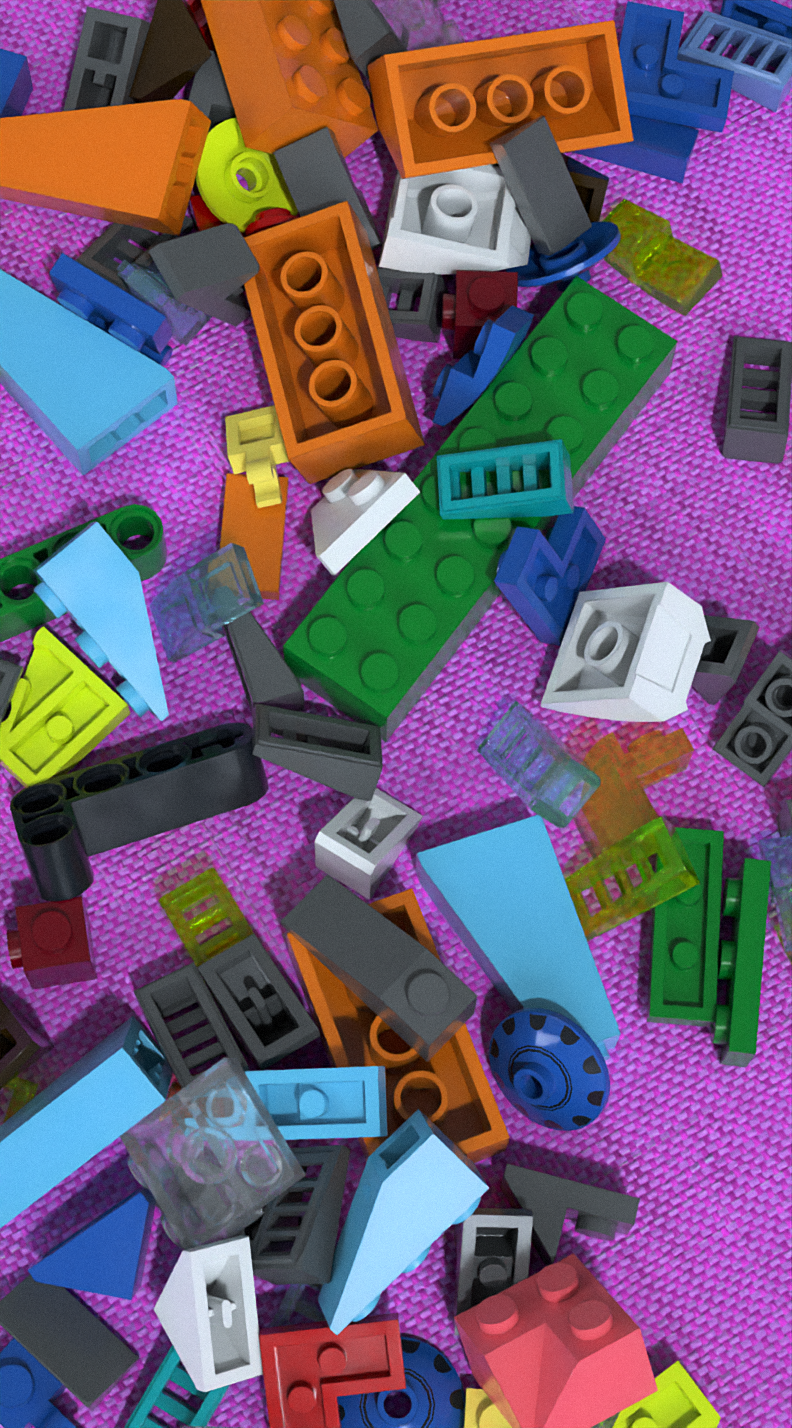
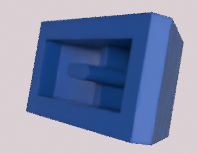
(105, 1253)

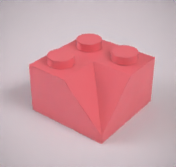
(556, 1350)

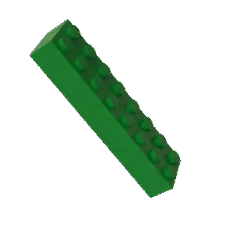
(430, 580)

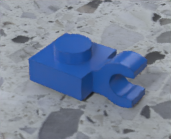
(28, 1391)

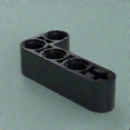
(132, 800)

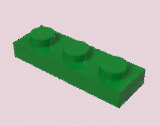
(687, 939)
(742, 962)

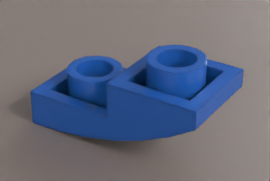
(466, 380)

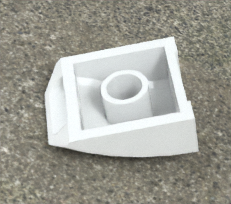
(454, 224)
(628, 654)

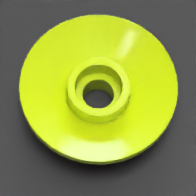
(218, 184)

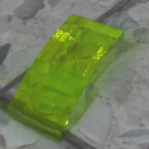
(658, 261)

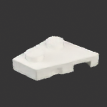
(355, 511)

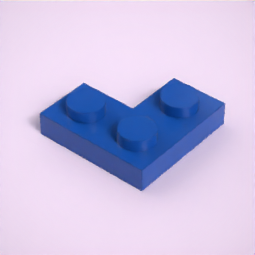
(659, 83)
(548, 572)

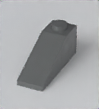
(106, 60)
(382, 966)

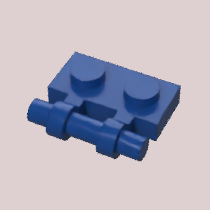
(112, 309)

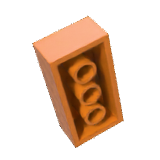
(289, 72)
(329, 345)
(445, 1089)

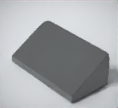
(541, 186)
(66, 1339)

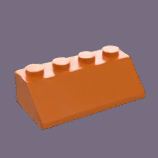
(454, 99)

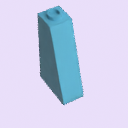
(76, 378)
(520, 922)
(80, 1115)

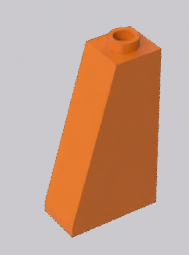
(107, 162)

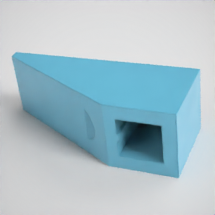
(107, 602)
(402, 1204)

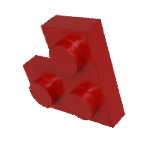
(312, 1366)

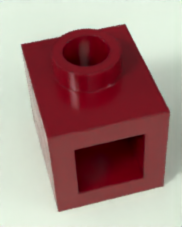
(476, 299)
(53, 943)

